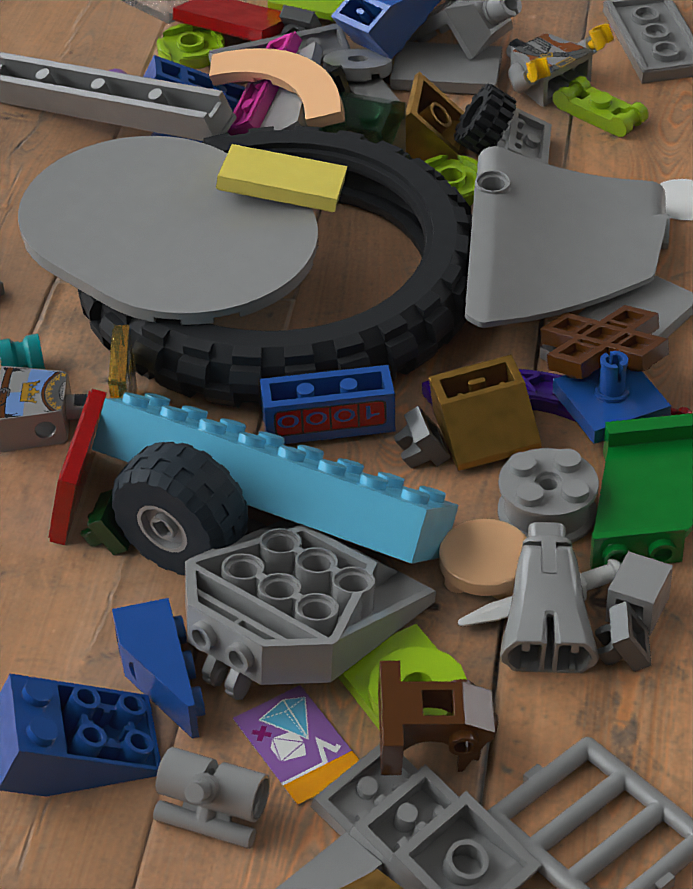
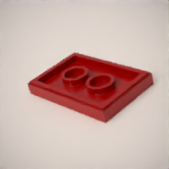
(231, 18)
(76, 468)

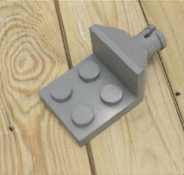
(473, 22)

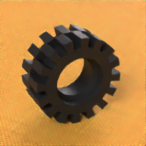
(485, 119)

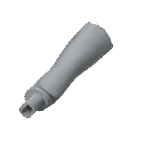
(548, 611)

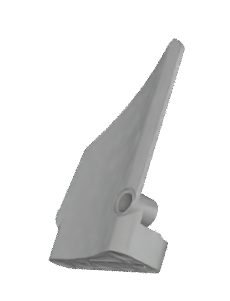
(557, 238)

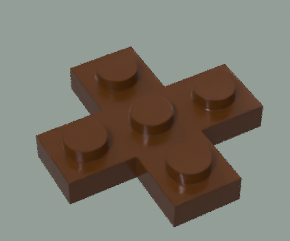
(583, 341)

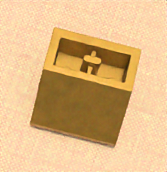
(484, 412)

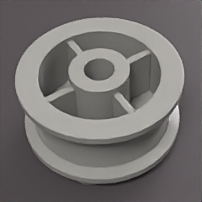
(549, 488)

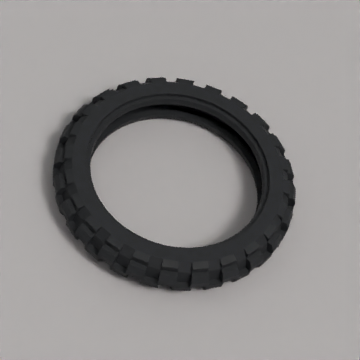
(397, 332)

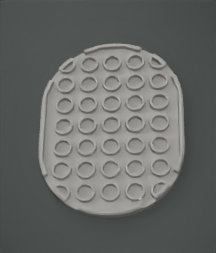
(157, 238)

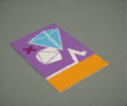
(297, 743)

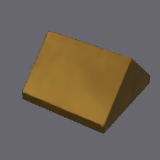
(431, 122)

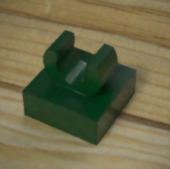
(104, 527)

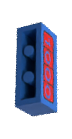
(329, 404)

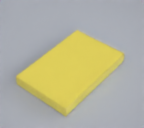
(281, 178)

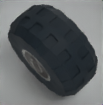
(178, 504)

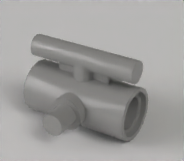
(210, 796)

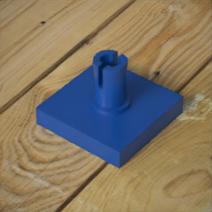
(609, 396)

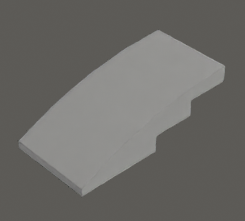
(423, 829)

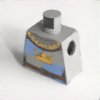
(36, 407)

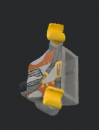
(552, 62)

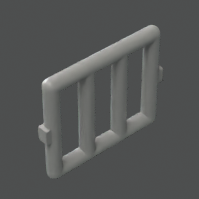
(620, 778)

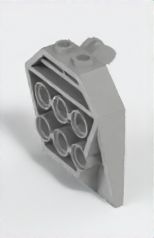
(292, 607)

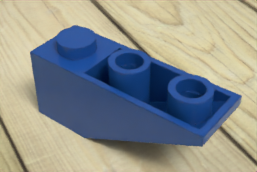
(155, 663)

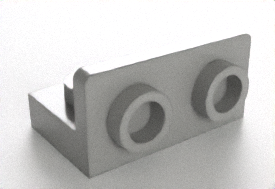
(527, 136)

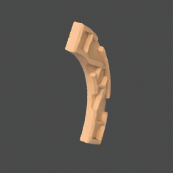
(287, 70)

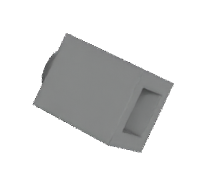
(643, 585)

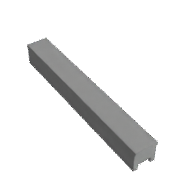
(114, 97)

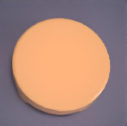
(481, 557)

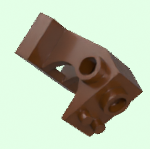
(404, 725)

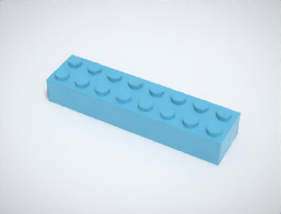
(288, 480)

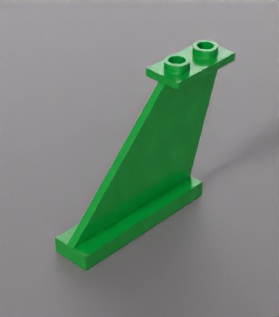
(645, 490)

